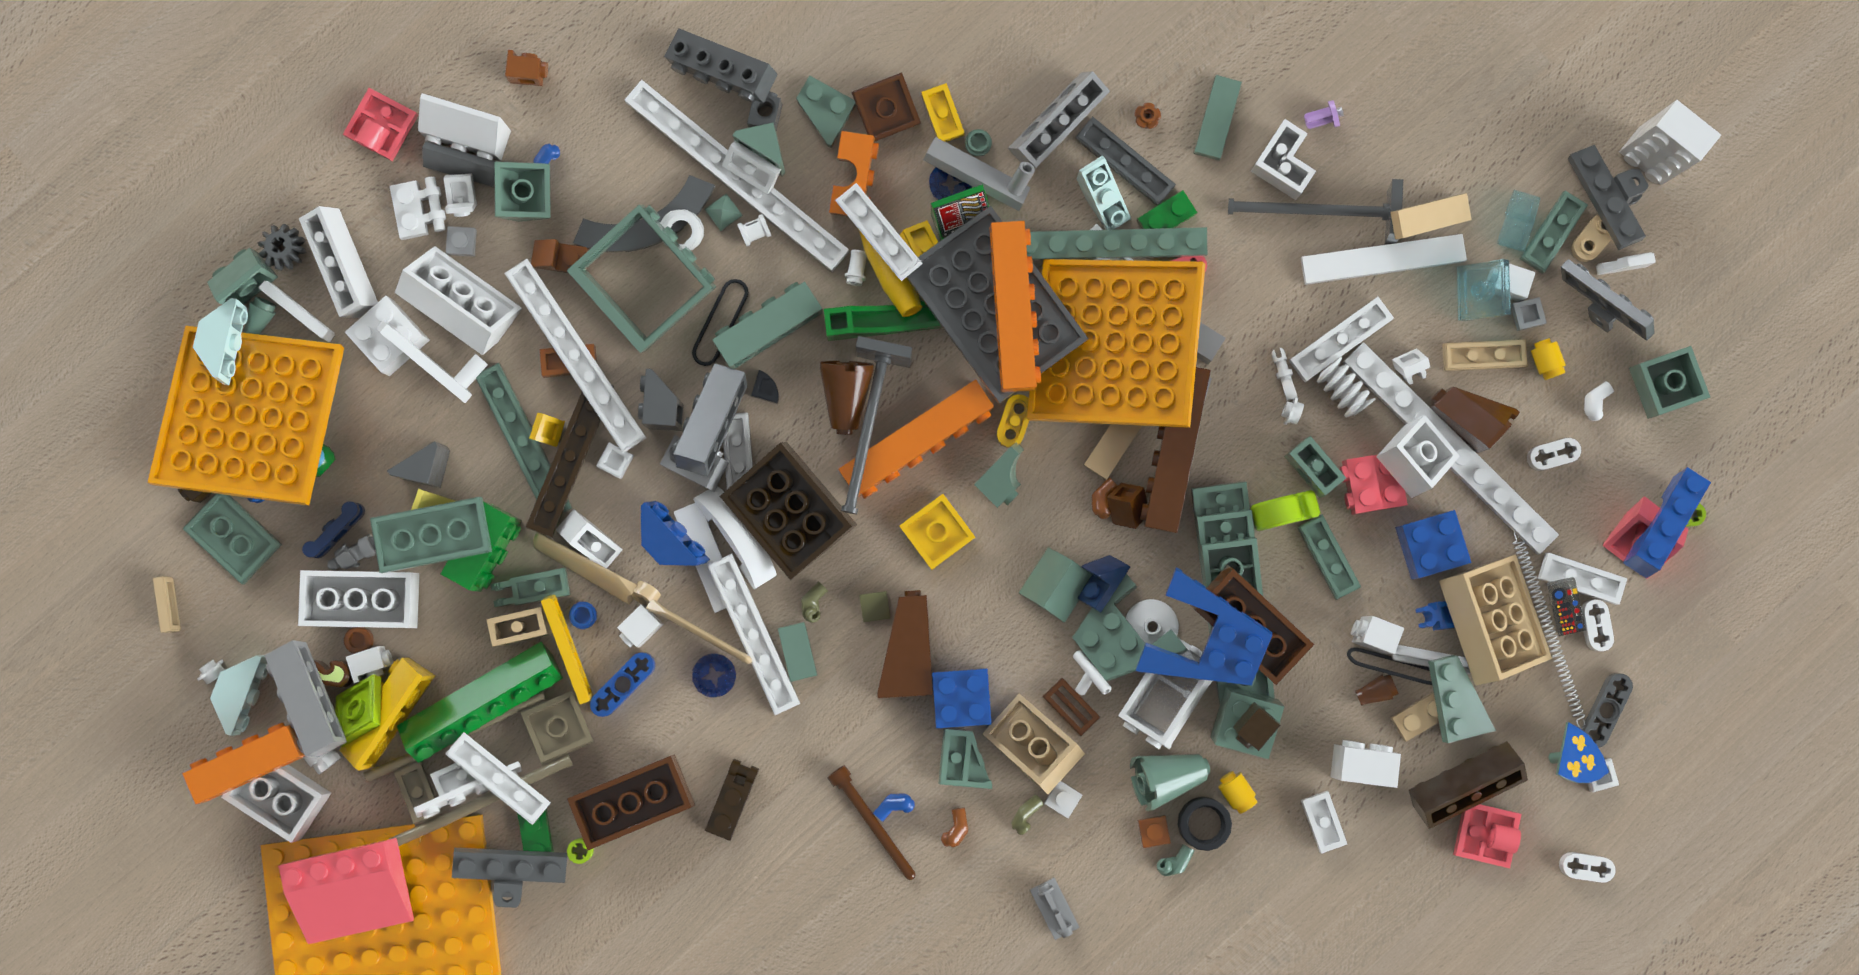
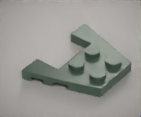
(1113, 642)

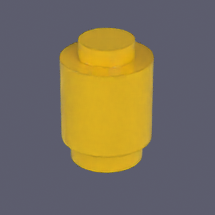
(1548, 359)
(1237, 792)

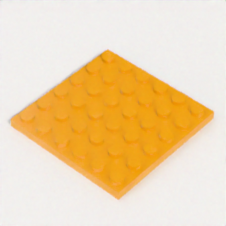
(1138, 346)
(256, 433)

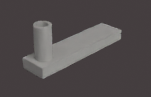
(974, 172)

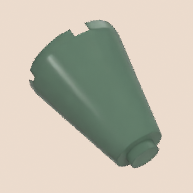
(1166, 777)

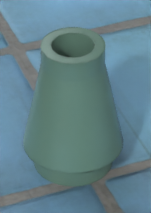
(259, 315)

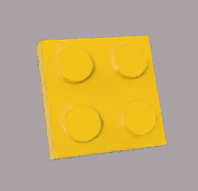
(937, 531)

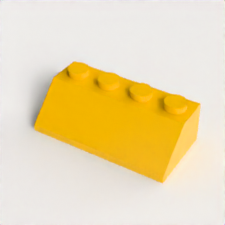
(398, 699)

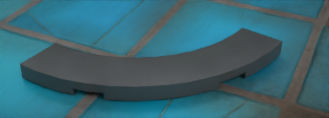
(640, 236)

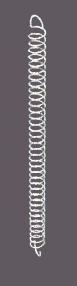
(1547, 625)

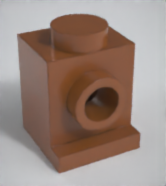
(525, 69)

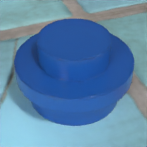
(583, 615)

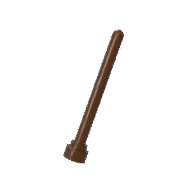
(842, 779)

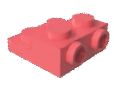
(1370, 486)

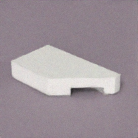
(1626, 263)

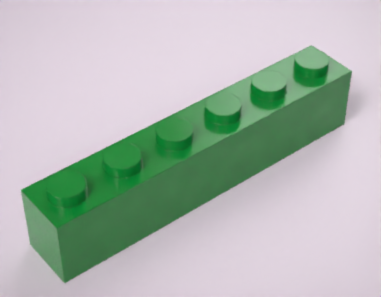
(479, 702)

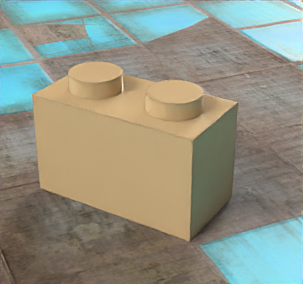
(518, 627)

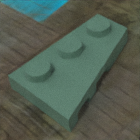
(1457, 702)

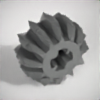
(272, 252)

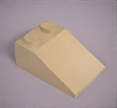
(1033, 743)

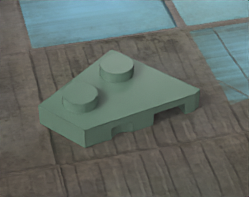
(825, 108)
(961, 761)

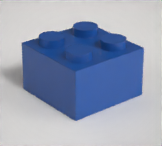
(1433, 545)
(961, 698)

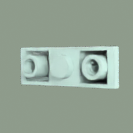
(1103, 194)
(220, 339)
(237, 692)

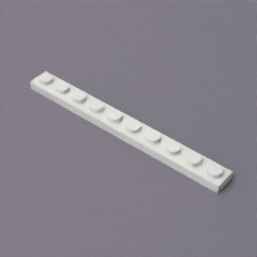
(712, 155)
(1469, 465)

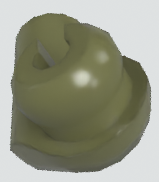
(810, 602)
(1024, 812)

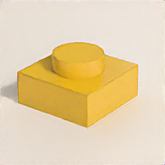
(547, 429)

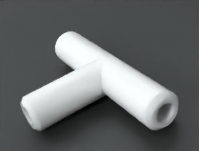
(1091, 675)

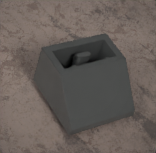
(661, 406)

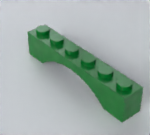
(868, 321)

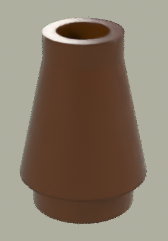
(1377, 690)

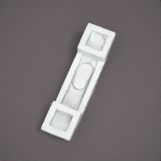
(755, 560)

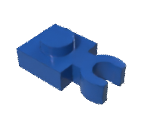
(1436, 616)

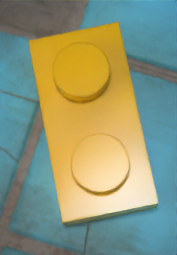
(942, 113)

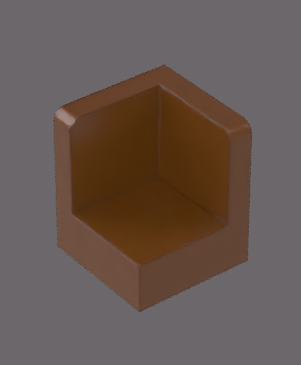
(1126, 505)

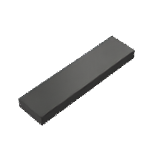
(1125, 161)

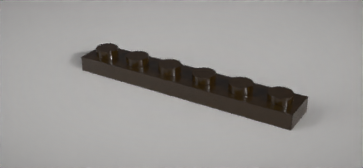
(564, 468)

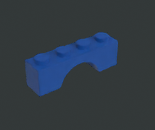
(1658, 540)

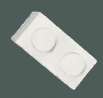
(1377, 634)

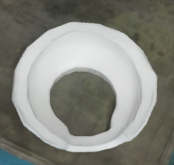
(692, 219)

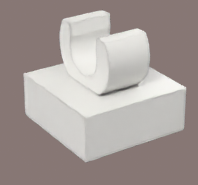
(1410, 364)

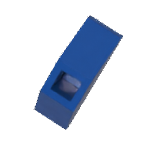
(667, 538)

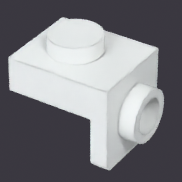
(460, 194)

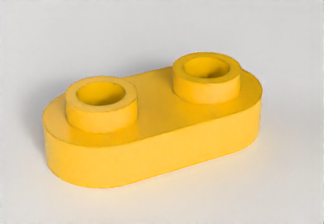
(1013, 421)

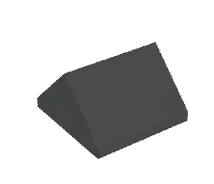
(424, 466)

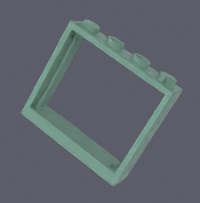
(610, 307)

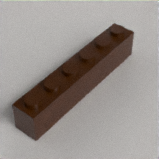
(1174, 465)

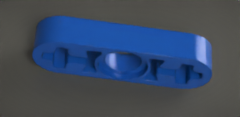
(603, 694)

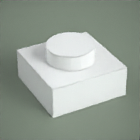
(1063, 799)

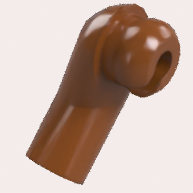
(959, 829)

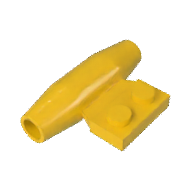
(901, 293)

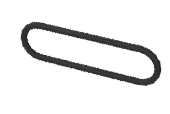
(711, 315)
(1385, 670)

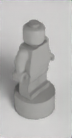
(349, 556)

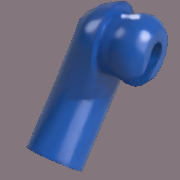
(547, 153)
(894, 802)

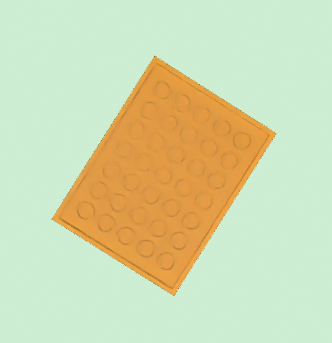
(451, 916)

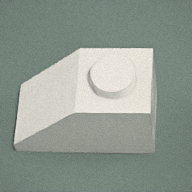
(588, 539)

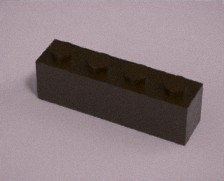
(1468, 784)

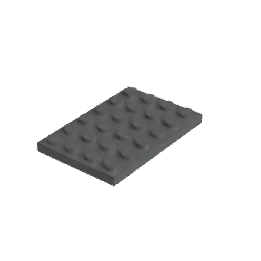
(960, 294)

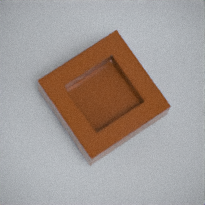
(1154, 831)

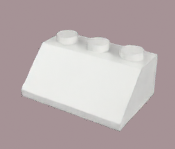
(462, 128)

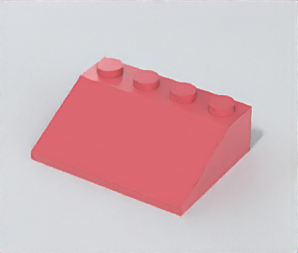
(347, 891)

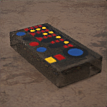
(1566, 606)

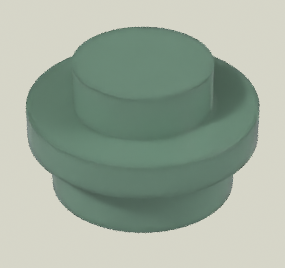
(978, 142)

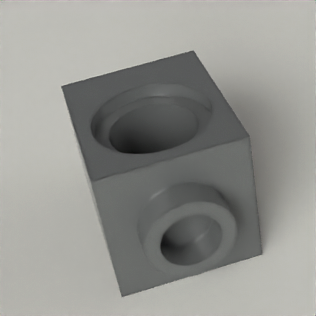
(772, 101)

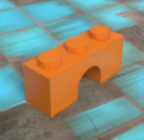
(859, 151)

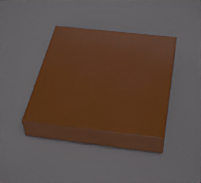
(886, 107)

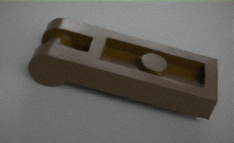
(731, 800)

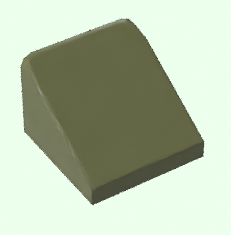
(874, 606)

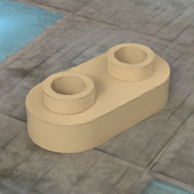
(1595, 236)

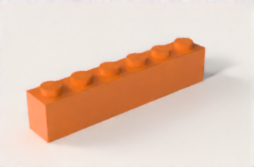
(1013, 306)
(921, 436)

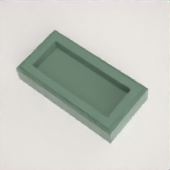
(797, 651)

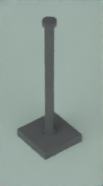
(1393, 203)
(883, 354)

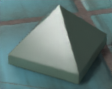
(723, 212)

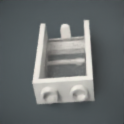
(1164, 703)

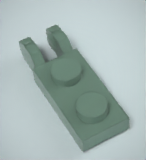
(533, 587)

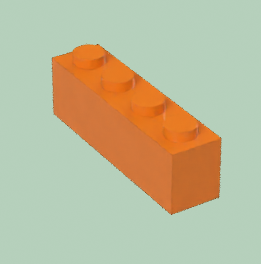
(243, 764)

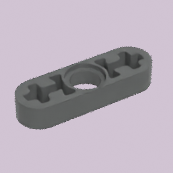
(1608, 688)

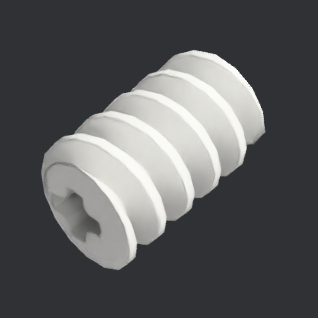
(1344, 388)

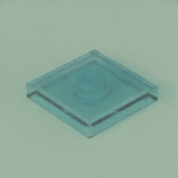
(1483, 290)

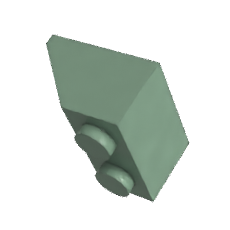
(241, 277)

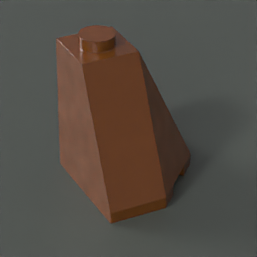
(1473, 417)

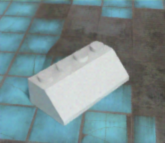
(457, 299)

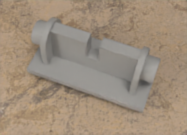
(1054, 909)

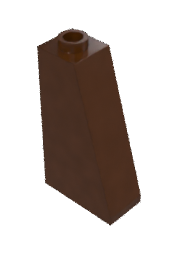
(908, 652)

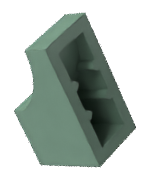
(1000, 479)

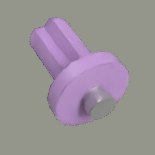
(1324, 116)

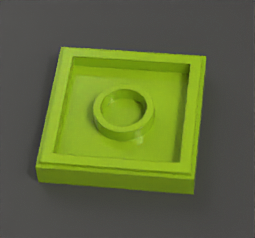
(359, 708)

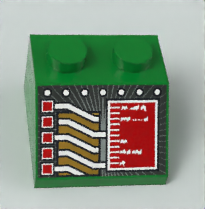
(957, 210)

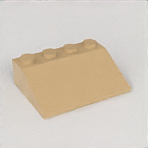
(1495, 620)

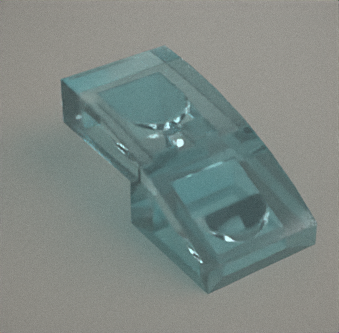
(1519, 220)

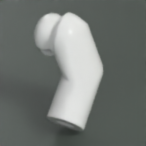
(1594, 401)

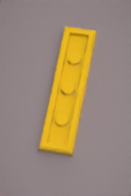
(567, 649)

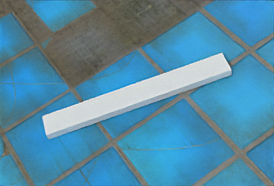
(575, 355)

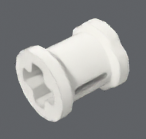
(754, 230)

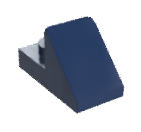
(1105, 579)

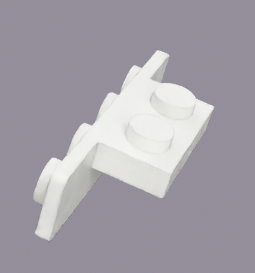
(453, 786)

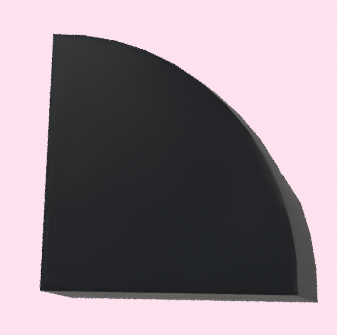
(765, 388)

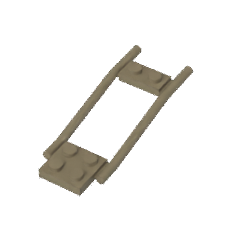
(554, 729)

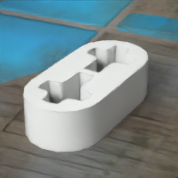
(1552, 448)
(1603, 623)
(1588, 861)

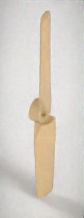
(625, 589)

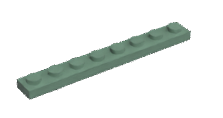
(1118, 243)

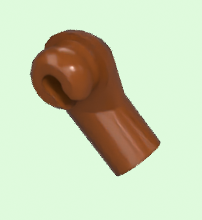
(1099, 499)

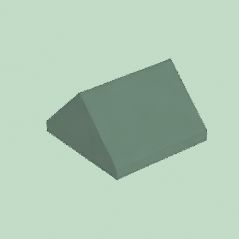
(763, 142)
(522, 191)
(1055, 584)

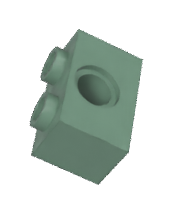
(1315, 467)

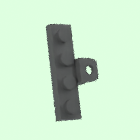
(1611, 195)
(1606, 304)
(509, 870)

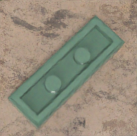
(1217, 117)
(1553, 231)
(1329, 557)

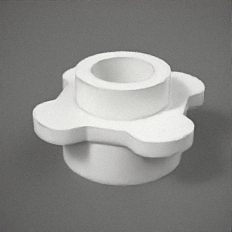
(1292, 411)
(210, 671)

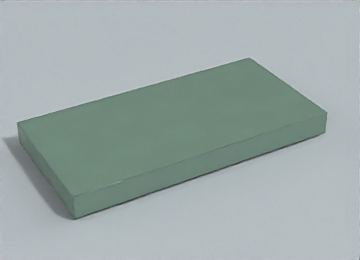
(431, 535)

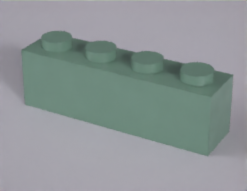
(768, 325)

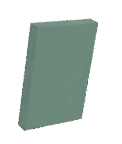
(232, 537)

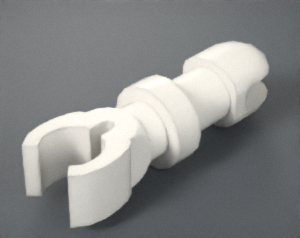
(1284, 375)

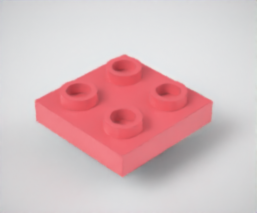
(380, 124)
(1488, 835)

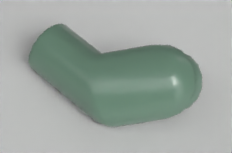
(1176, 864)

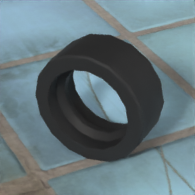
(1225, 818)

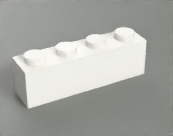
(338, 261)

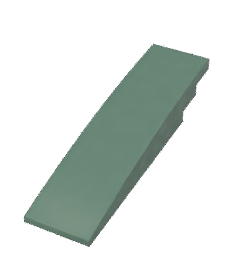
(1225, 539)

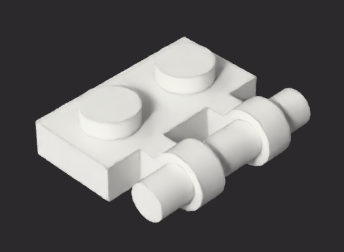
(409, 208)

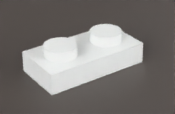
(751, 167)
(1324, 822)

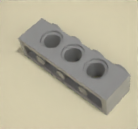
(1059, 119)

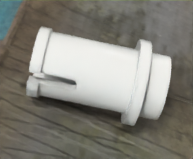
(856, 268)

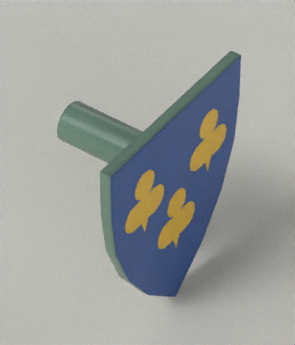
(1579, 757)

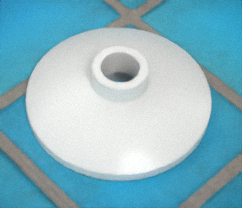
(1156, 611)

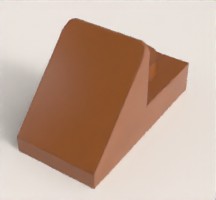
(555, 256)

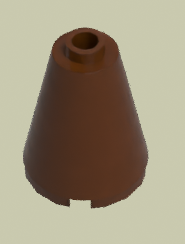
(846, 392)

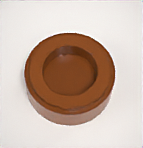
(358, 639)

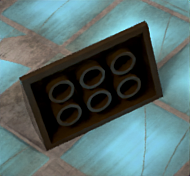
(788, 510)

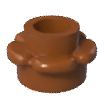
(1147, 123)

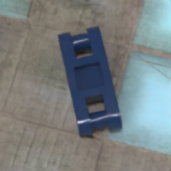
(334, 530)

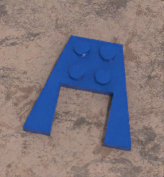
(1233, 646)

